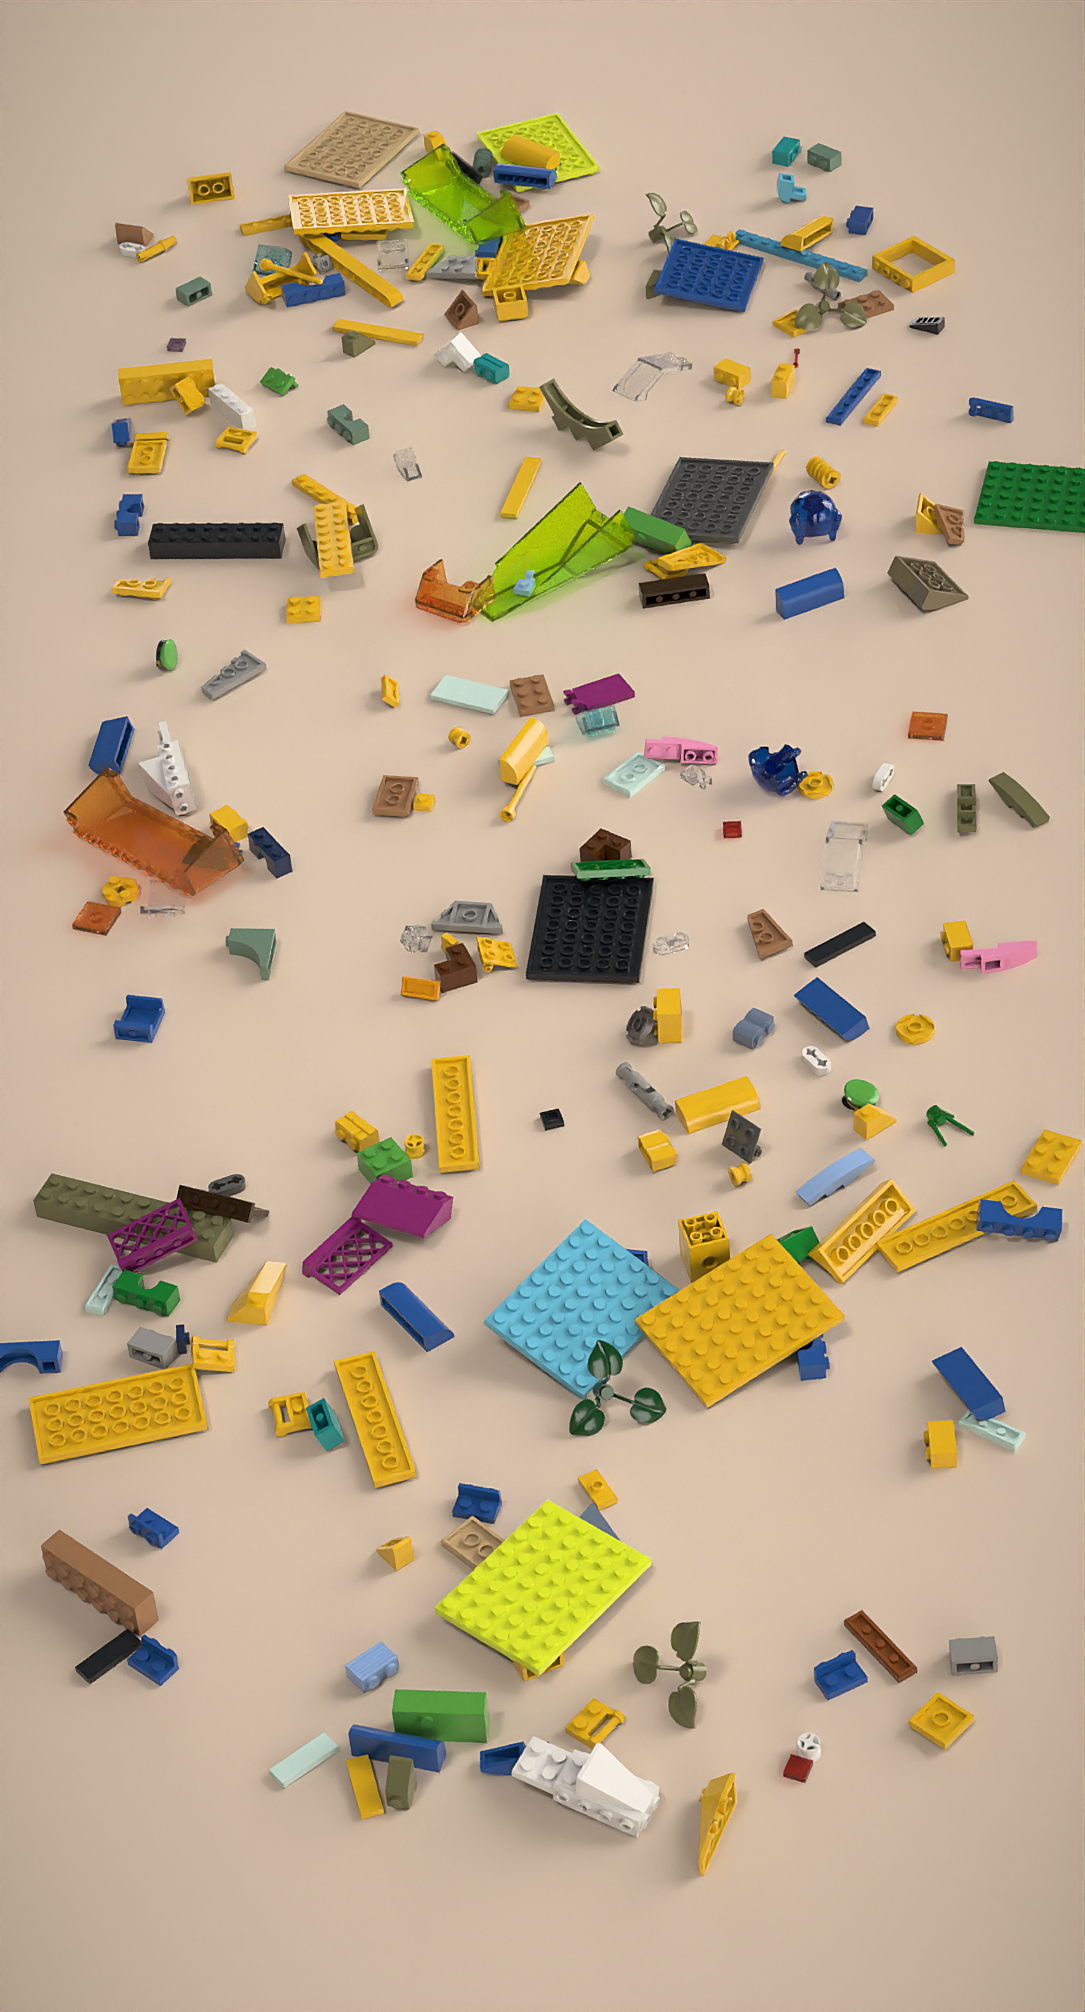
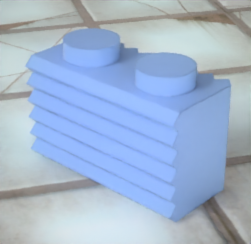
(372, 1667)

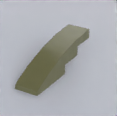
(1017, 797)
(966, 808)

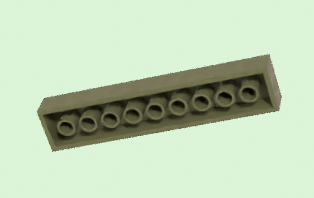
(109, 1209)

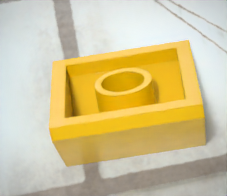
(925, 517)

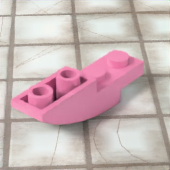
(680, 748)
(998, 959)

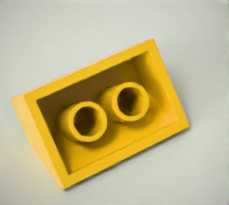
(210, 188)

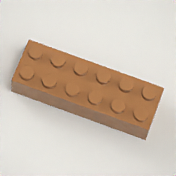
(99, 1583)

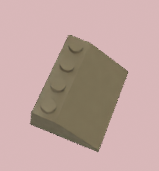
(925, 583)

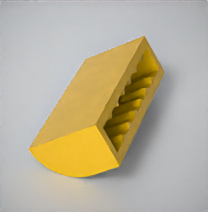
(530, 153)
(808, 233)
(523, 751)
(716, 1103)

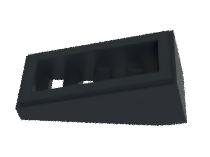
(928, 324)

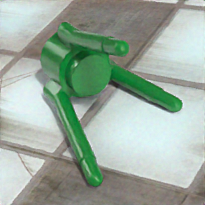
(938, 1117)

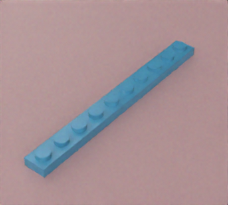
(803, 257)

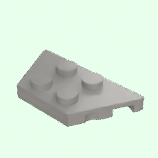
(455, 267)
(469, 917)

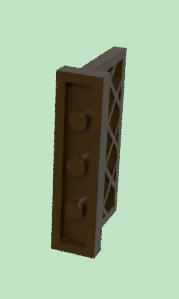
(219, 1204)

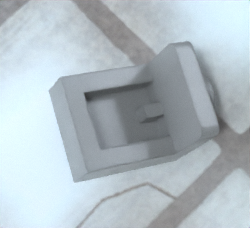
(322, 262)

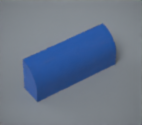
(524, 176)
(809, 593)
(111, 745)
(833, 1009)
(414, 1316)
(970, 1384)
(380, 1744)

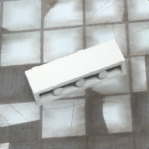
(232, 407)

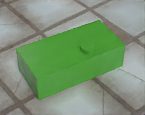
(656, 532)
(442, 1715)

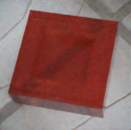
(732, 829)
(798, 1768)

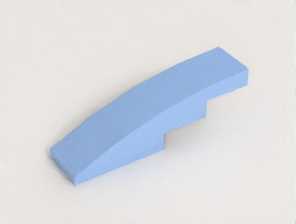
(832, 1177)

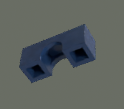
(265, 846)

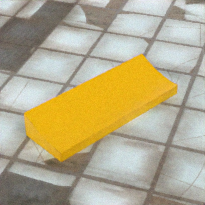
(857, 1233)

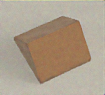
(133, 234)
(462, 312)

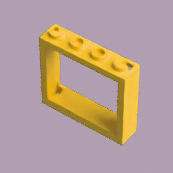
(943, 264)

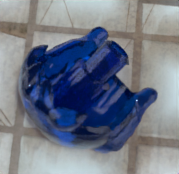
(814, 516)
(776, 770)

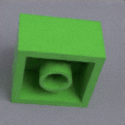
(384, 1159)

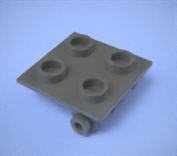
(742, 1137)

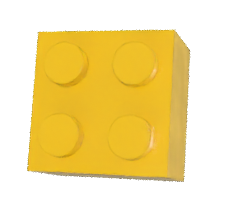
(510, 303)
(668, 1015)

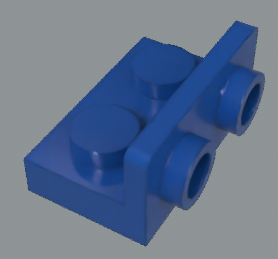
(477, 1502)
(153, 1528)
(154, 1661)
(839, 1675)

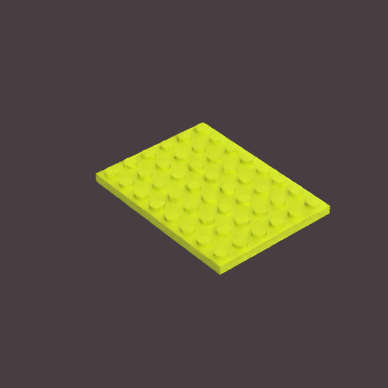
(550, 132)
(543, 1587)

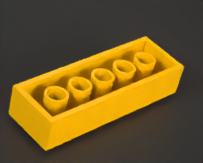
(153, 382)

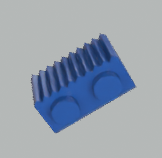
(860, 220)

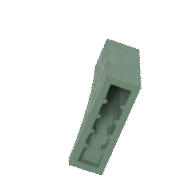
(255, 945)

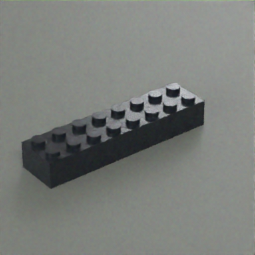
(217, 541)

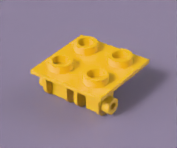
(727, 242)
(495, 953)

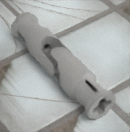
(644, 1091)

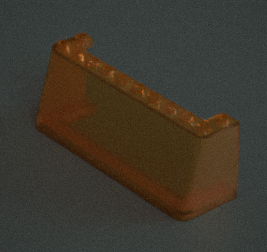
(150, 838)

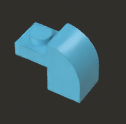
(787, 190)

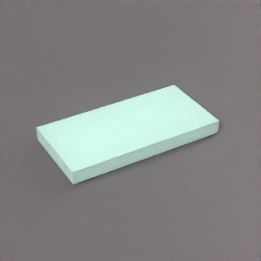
(469, 694)

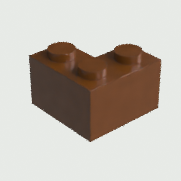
(605, 846)
(457, 970)

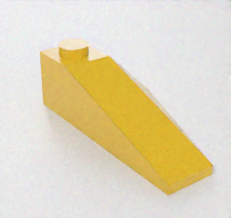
(258, 1297)
(716, 1809)

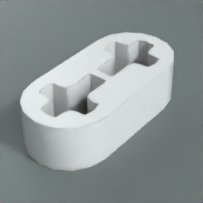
(130, 249)
(883, 777)
(814, 1062)

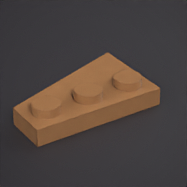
(951, 523)
(767, 934)

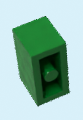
(902, 814)

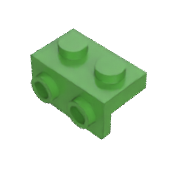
(277, 381)

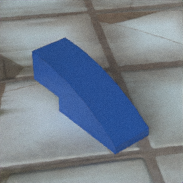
(501, 1759)

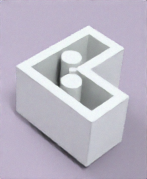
(459, 351)

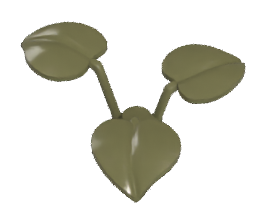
(660, 231)
(810, 316)
(684, 1641)

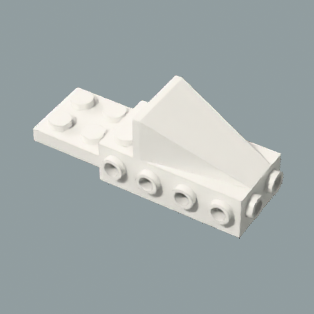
(168, 776)
(590, 1784)

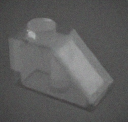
(407, 464)

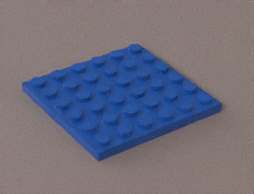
(709, 275)

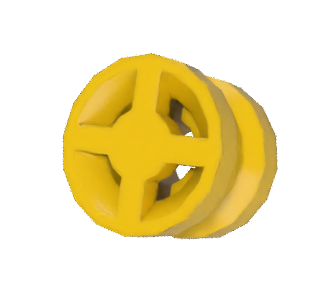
(735, 395)
(459, 737)
(414, 1146)
(739, 1174)

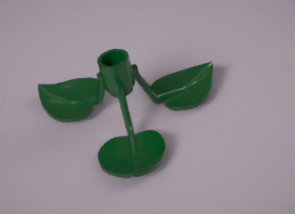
(602, 1363)

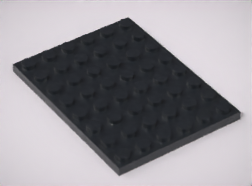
(590, 929)

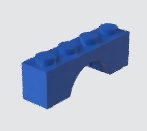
(297, 294)
(995, 1219)
(42, 1354)

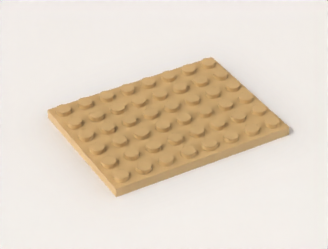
(351, 149)

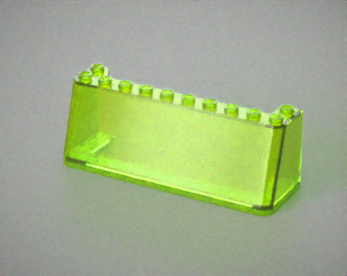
(459, 200)

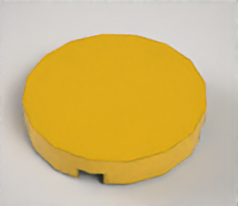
(816, 785)
(915, 1029)

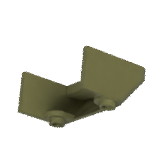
(362, 537)

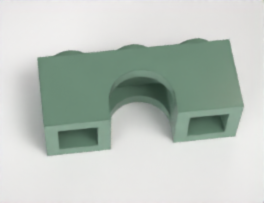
(342, 421)

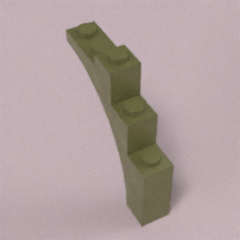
(581, 425)

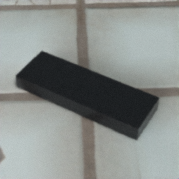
(108, 1656)

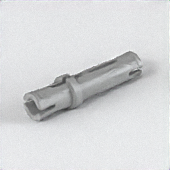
(833, 293)

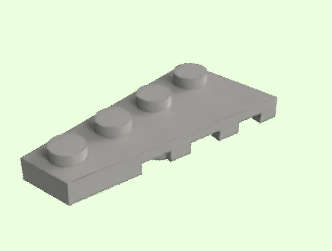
(236, 673)

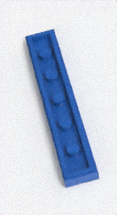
(853, 396)

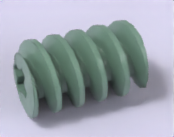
(483, 161)

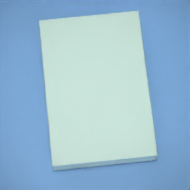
(633, 774)

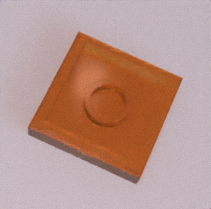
(927, 726)
(96, 918)

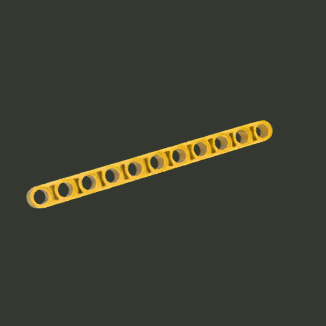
(353, 269)

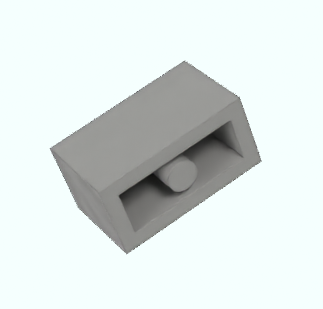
(152, 1348)
(973, 1655)

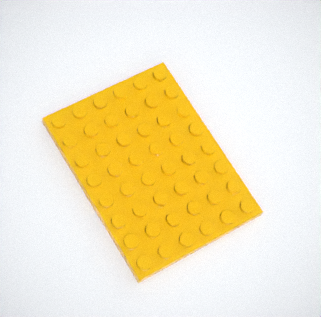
(350, 211)
(539, 254)
(739, 1320)

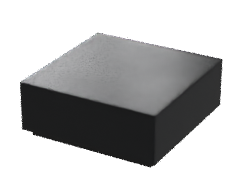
(551, 1119)

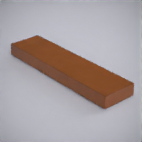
(880, 1646)

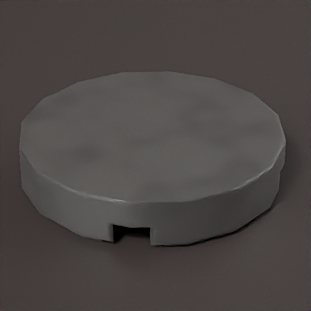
(640, 1025)

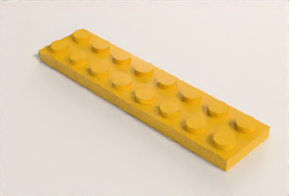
(333, 539)
(455, 1114)
(949, 1227)
(375, 1419)

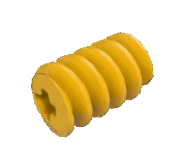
(823, 472)

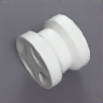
(808, 1741)

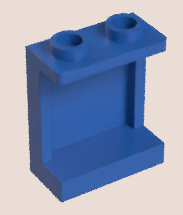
(140, 1019)

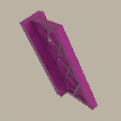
(332, 1246)
(157, 1248)

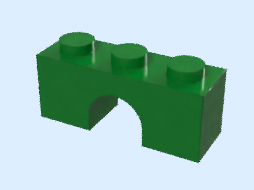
(130, 1290)

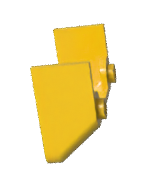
(269, 287)

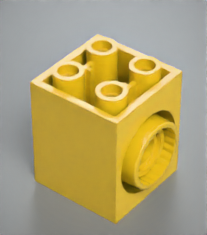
(703, 1244)

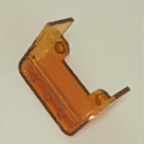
(451, 601)

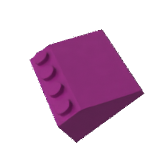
(404, 1206)

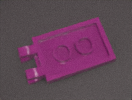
(599, 694)

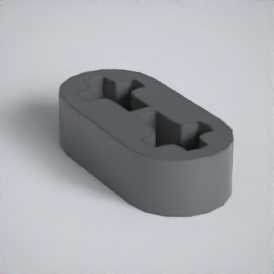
(227, 1186)

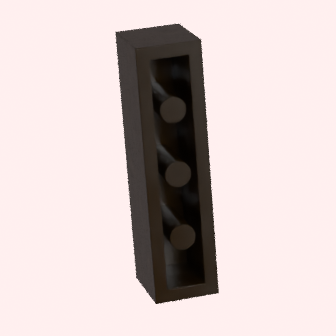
(674, 590)

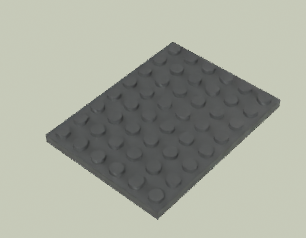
(713, 497)

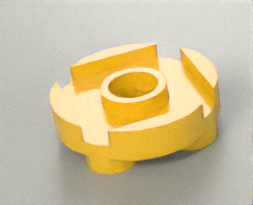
(127, 886)

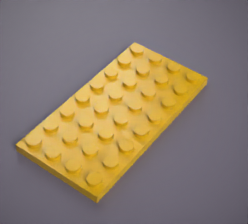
(117, 1413)

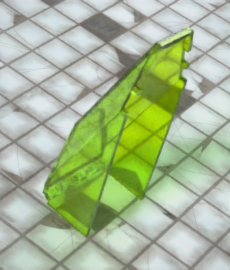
(560, 550)

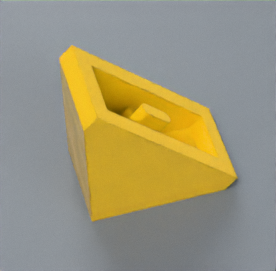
(397, 1552)

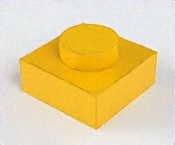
(424, 802)
(447, 941)

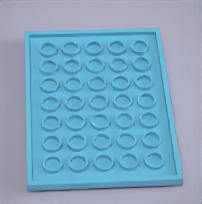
(574, 1298)

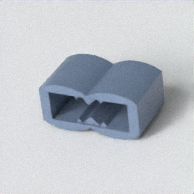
(753, 1028)

